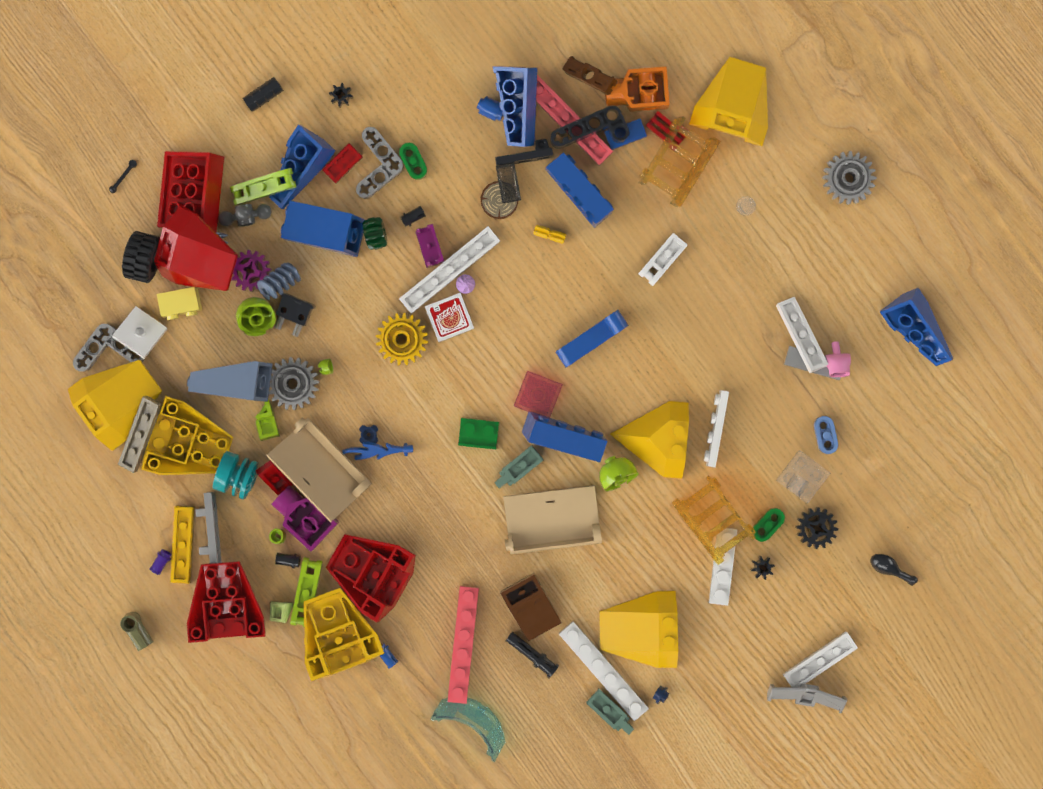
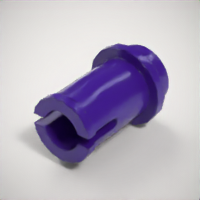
(160, 562)

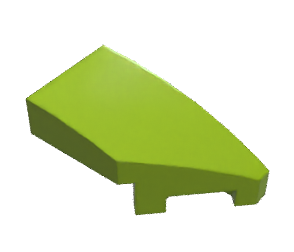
(266, 423)

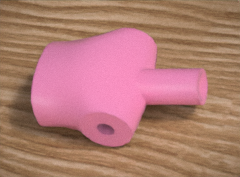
(838, 363)

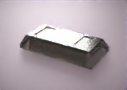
(508, 183)

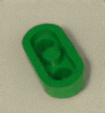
(413, 161)
(768, 525)

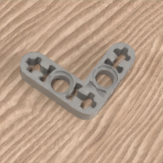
(383, 168)
(109, 341)

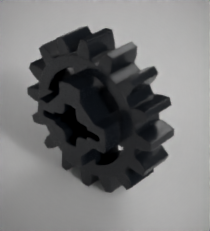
(813, 536)

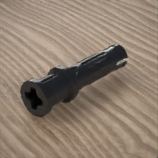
(540, 660)

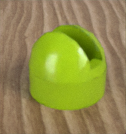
(326, 366)
(276, 540)

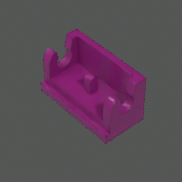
(429, 246)

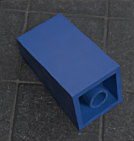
(323, 228)

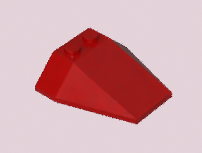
(371, 573)

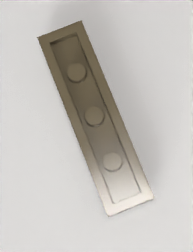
(140, 434)

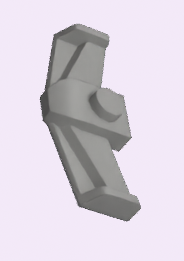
(807, 696)

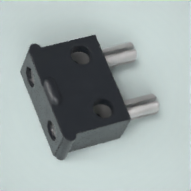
(295, 307)

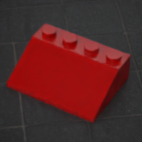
(191, 182)

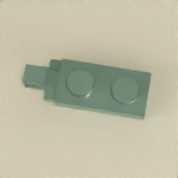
(519, 467)
(609, 711)

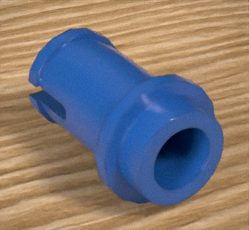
(388, 657)

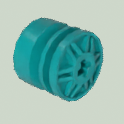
(233, 474)

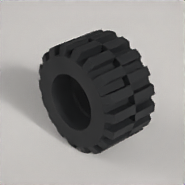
(139, 257)

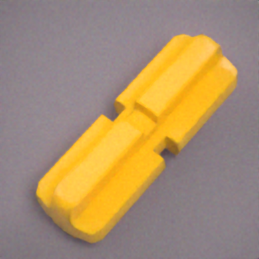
(547, 233)

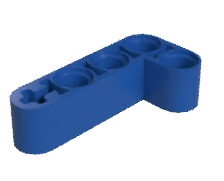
(592, 338)

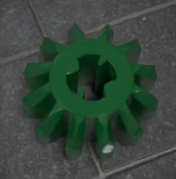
(374, 233)

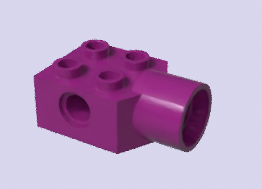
(303, 518)

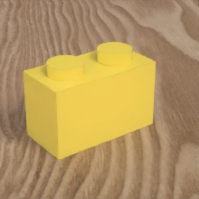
(179, 302)

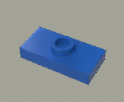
(636, 132)

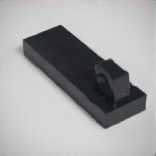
(541, 152)

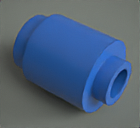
(490, 108)

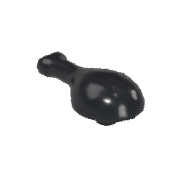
(888, 566)

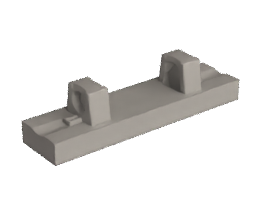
(210, 511)

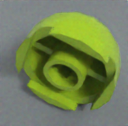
(255, 316)
(617, 472)

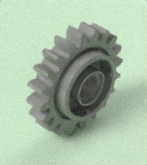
(861, 177)
(305, 382)

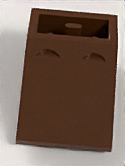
(530, 607)

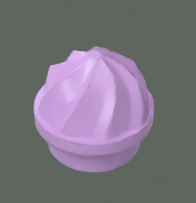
(465, 284)

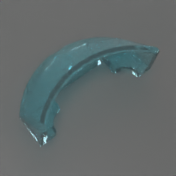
(478, 718)

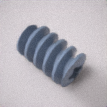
(277, 280)

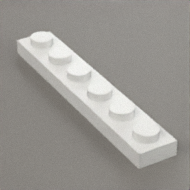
(449, 270)
(603, 671)

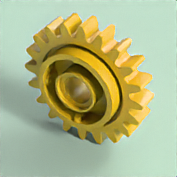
(393, 330)

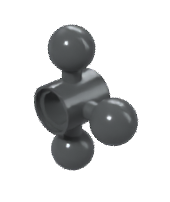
(245, 215)

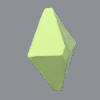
(280, 611)

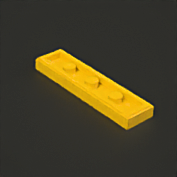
(182, 544)

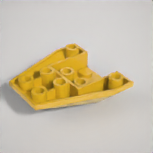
(735, 102)
(111, 400)
(184, 442)

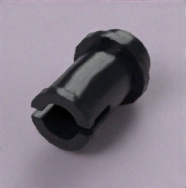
(412, 216)
(288, 560)

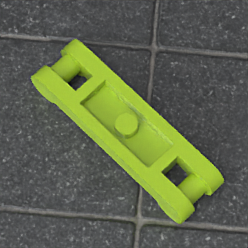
(263, 186)
(306, 588)

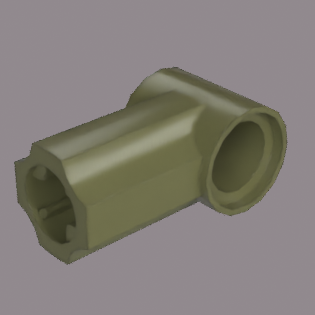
(137, 633)

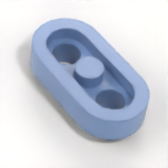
(826, 434)

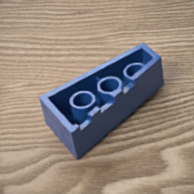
(518, 101)
(579, 189)
(564, 437)

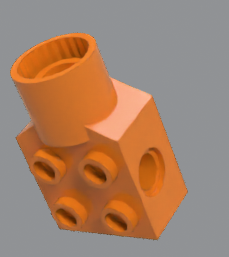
(641, 90)

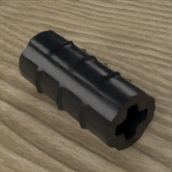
(263, 94)

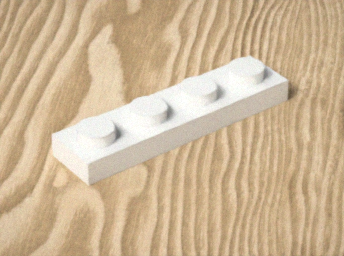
(802, 334)
(717, 420)
(722, 574)
(820, 660)

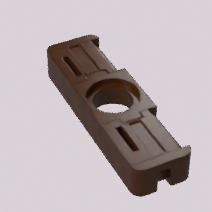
(599, 80)

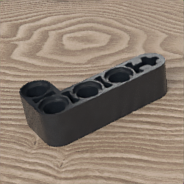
(587, 130)

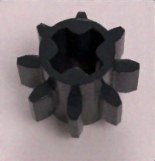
(337, 91)
(756, 567)

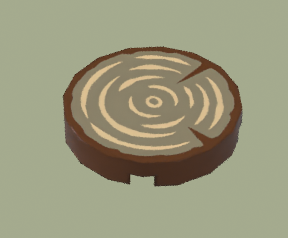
(492, 202)

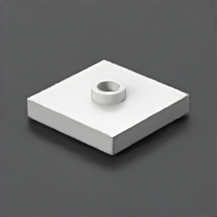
(139, 332)

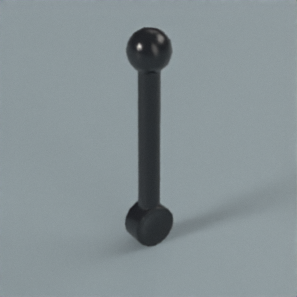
(132, 164)

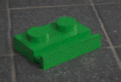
(478, 433)

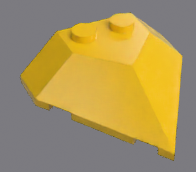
(659, 438)

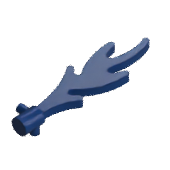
(374, 449)

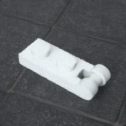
(663, 258)

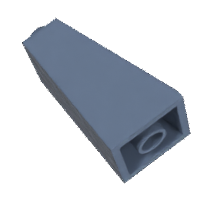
(239, 381)

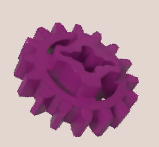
(253, 262)

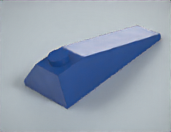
(307, 157)
(915, 320)

